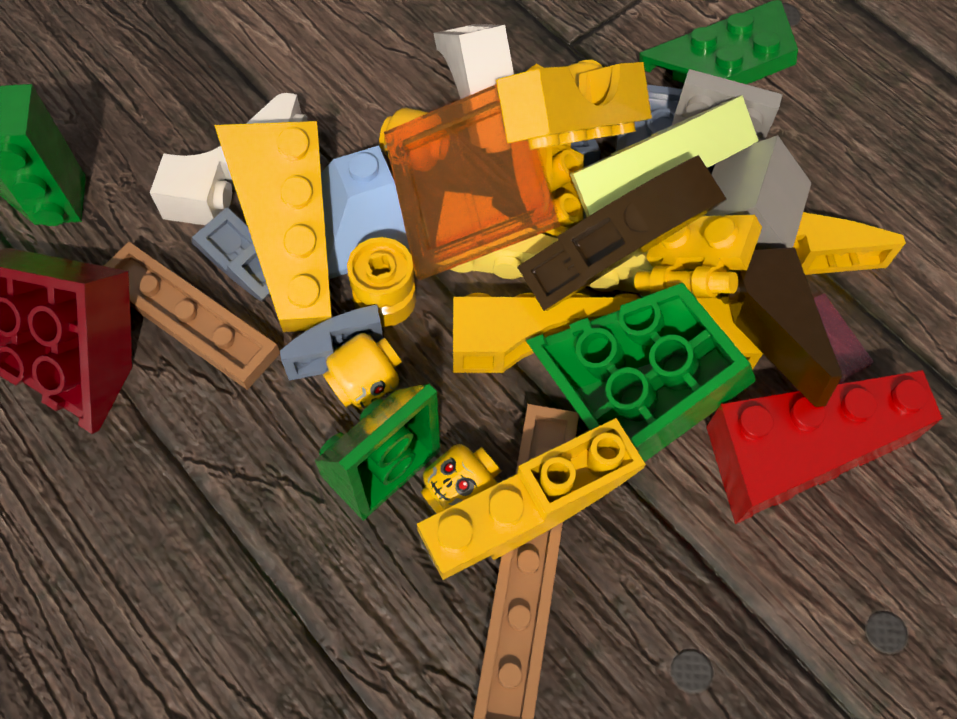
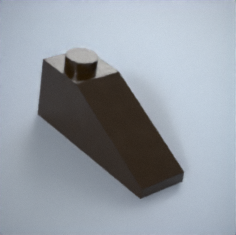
(784, 323)

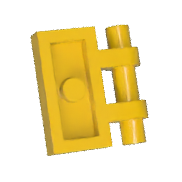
(707, 247)

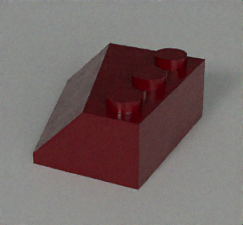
(65, 332)

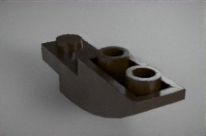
(621, 231)

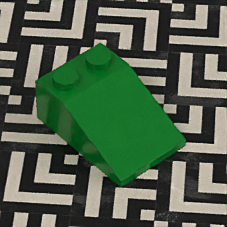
(382, 449)

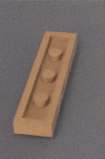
(194, 318)

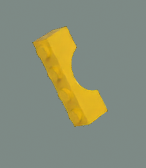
(553, 111)

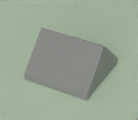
(766, 184)

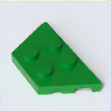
(737, 48)

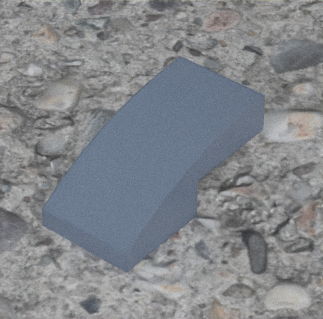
(231, 248)
(308, 352)

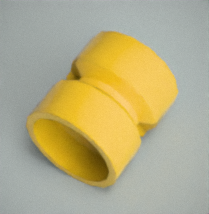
(383, 275)

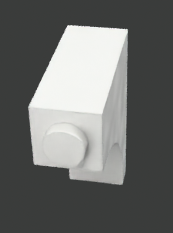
(475, 55)

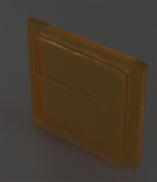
(465, 185)

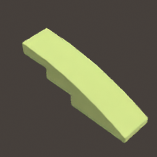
(709, 134)

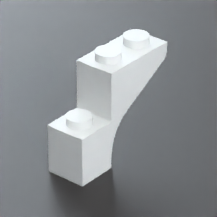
(201, 185)

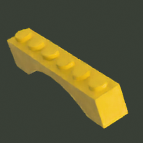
(493, 330)

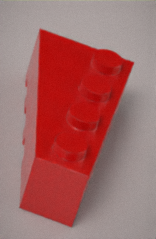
(787, 445)

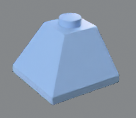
(358, 205)

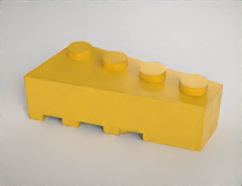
(282, 202)

